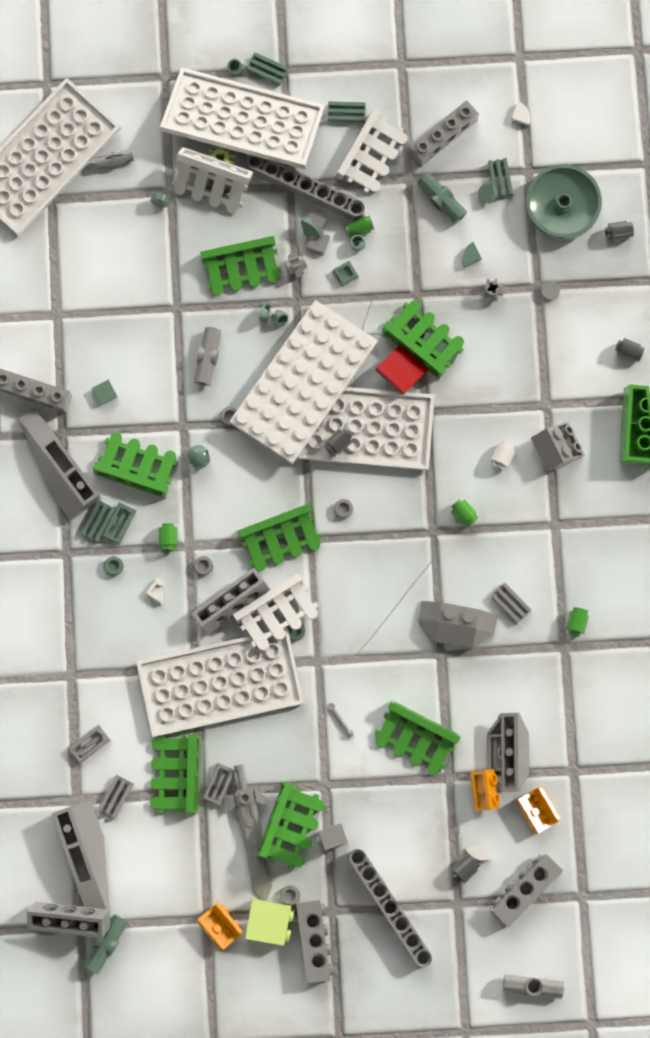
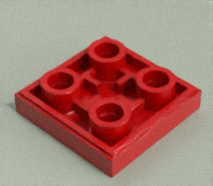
(401, 369)

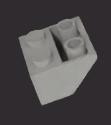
(557, 446)

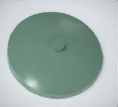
(563, 201)

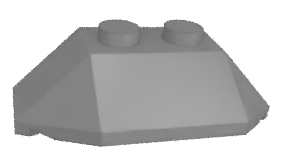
(456, 623)
(509, 751)

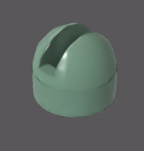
(235, 63)
(355, 241)
(282, 321)

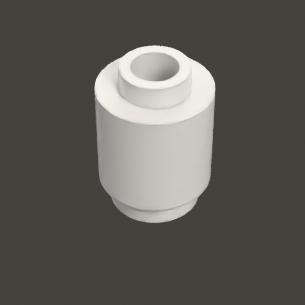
(503, 455)

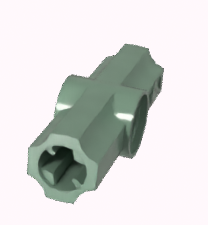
(441, 197)
(105, 946)

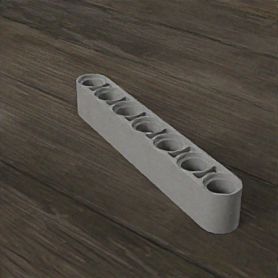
(310, 194)
(397, 914)

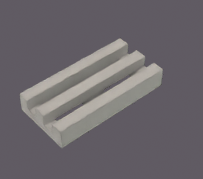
(516, 597)
(95, 749)
(212, 799)
(108, 811)

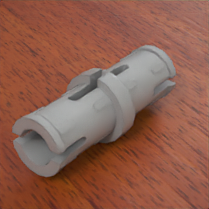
(114, 159)

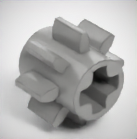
(295, 264)
(489, 294)

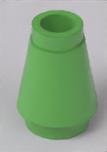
(360, 226)

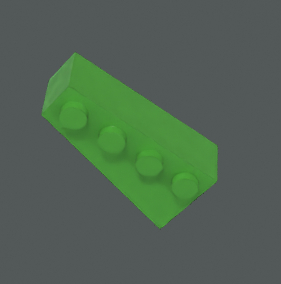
(635, 426)

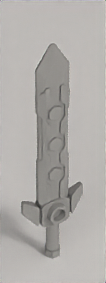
(251, 831)

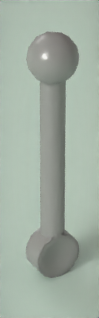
(331, 707)

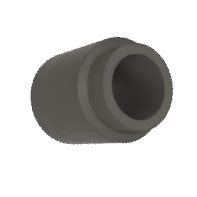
(619, 231)
(629, 350)
(338, 442)
(465, 869)

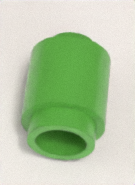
(464, 512)
(168, 537)
(577, 621)

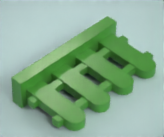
(232, 266)
(422, 353)
(126, 466)
(287, 529)
(407, 733)
(190, 764)
(282, 833)

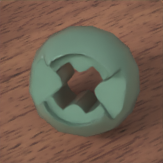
(198, 456)

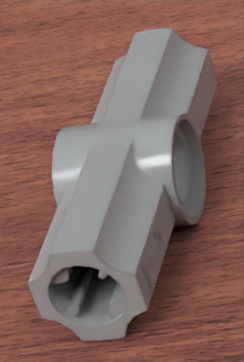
(207, 356)
(546, 987)

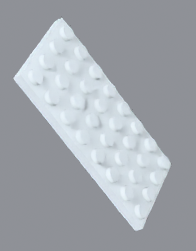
(242, 118)
(50, 153)
(303, 382)
(384, 429)
(218, 684)

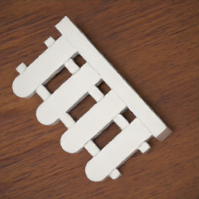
(363, 158)
(217, 170)
(282, 603)

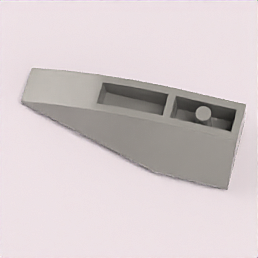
(58, 469)
(85, 852)

